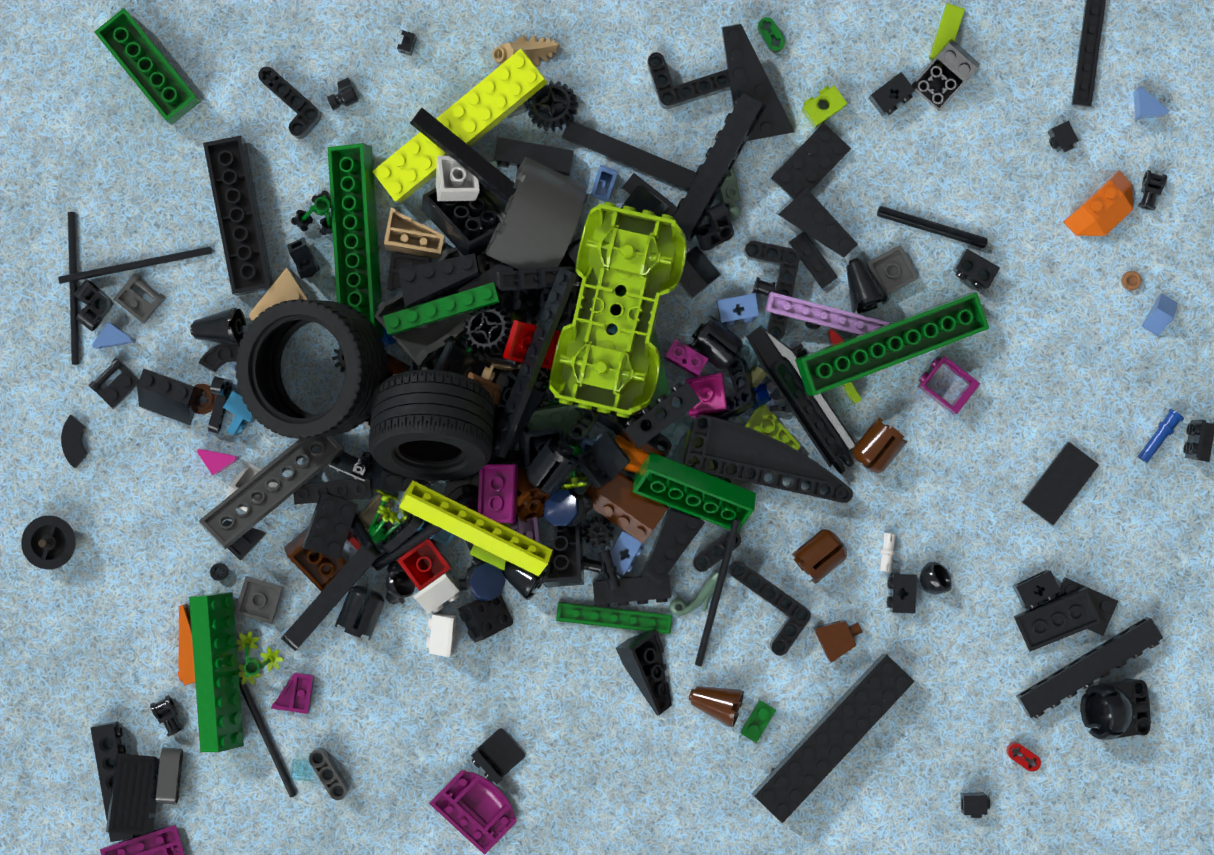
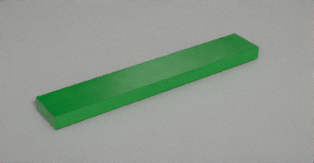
(613, 617)

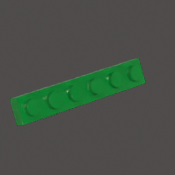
(441, 309)

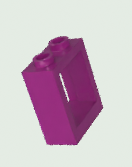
(693, 360)
(964, 395)

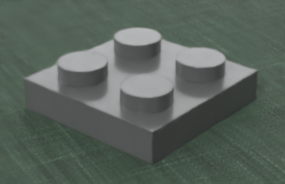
(892, 269)
(259, 600)

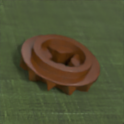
(206, 407)

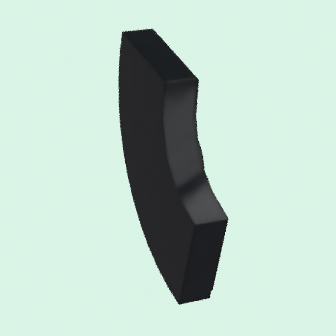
(219, 356)
(72, 441)

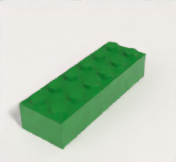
(147, 66)
(693, 491)

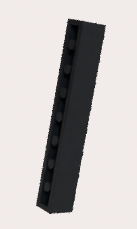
(718, 163)
(1089, 667)

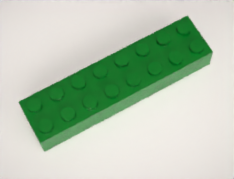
(216, 672)

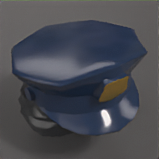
(567, 508)
(484, 580)

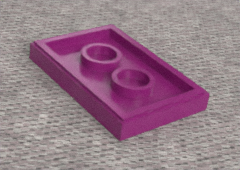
(498, 492)

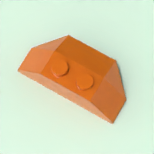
(1103, 208)

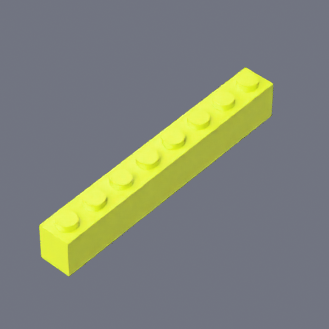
(475, 528)

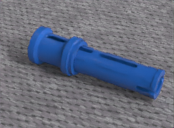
(1165, 428)

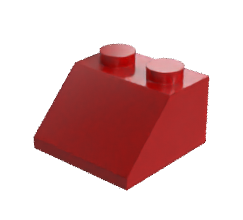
(424, 563)

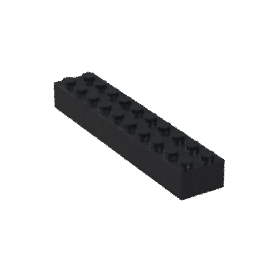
(832, 737)

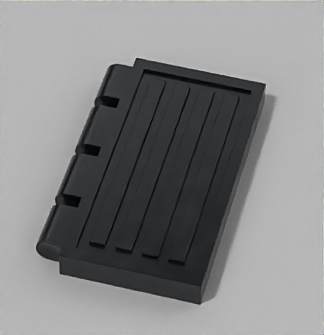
(132, 793)

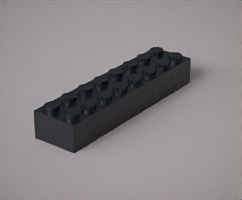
(238, 215)

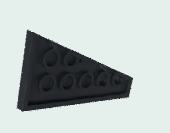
(749, 77)

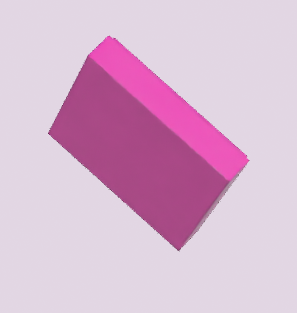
(711, 392)

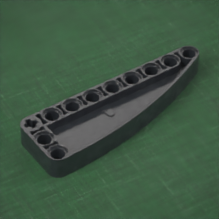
(750, 448)

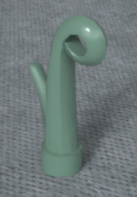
(702, 596)

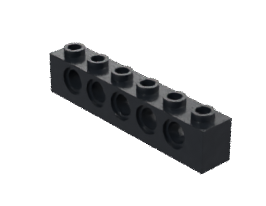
(105, 770)

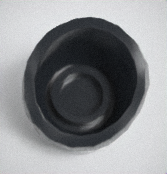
(935, 578)

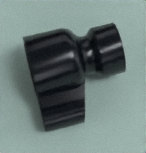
(346, 95)

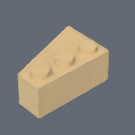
(412, 238)
(283, 289)

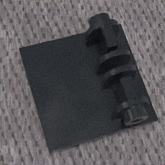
(355, 467)

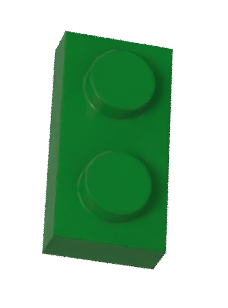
(757, 721)

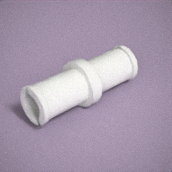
(887, 552)

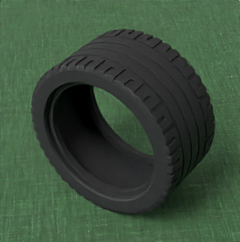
(260, 368)

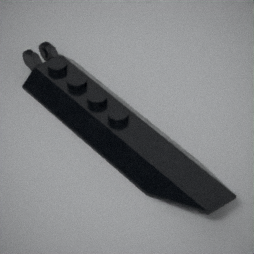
(811, 411)

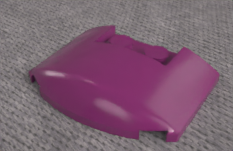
(475, 809)
(159, 842)

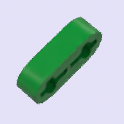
(774, 32)

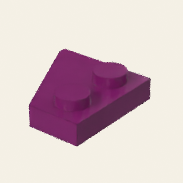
(296, 694)

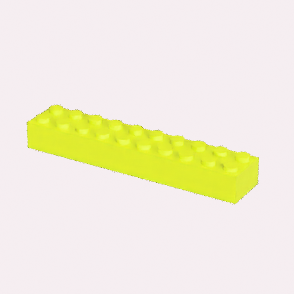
(467, 118)

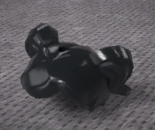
(398, 584)

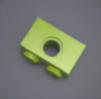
(834, 101)

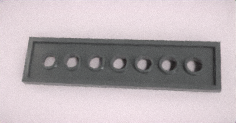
(271, 497)

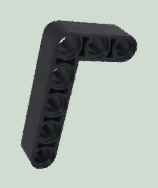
(692, 86)
(781, 285)
(616, 425)
(776, 600)

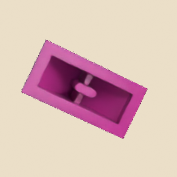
(216, 461)

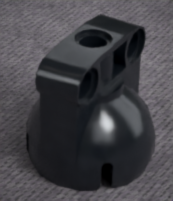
(1117, 709)

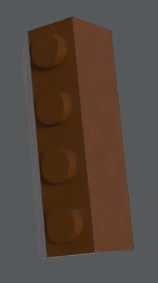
(627, 509)

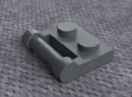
(135, 303)

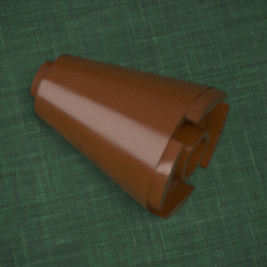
(718, 703)

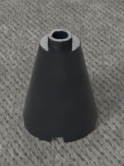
(864, 287)
(221, 327)
(522, 579)

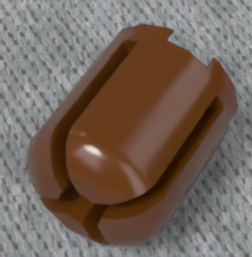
(878, 446)
(526, 496)
(820, 554)

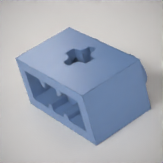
(745, 302)
(634, 547)

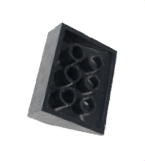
(465, 223)

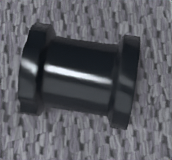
(763, 287)

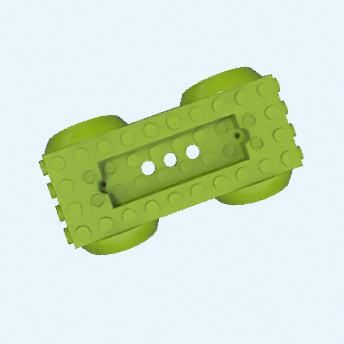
(622, 368)

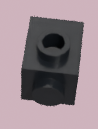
(1062, 137)
(975, 804)

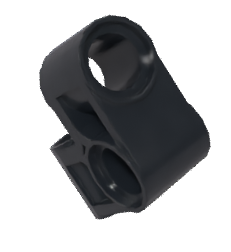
(711, 234)
(91, 314)

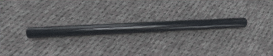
(134, 265)
(73, 287)
(717, 592)
(267, 738)

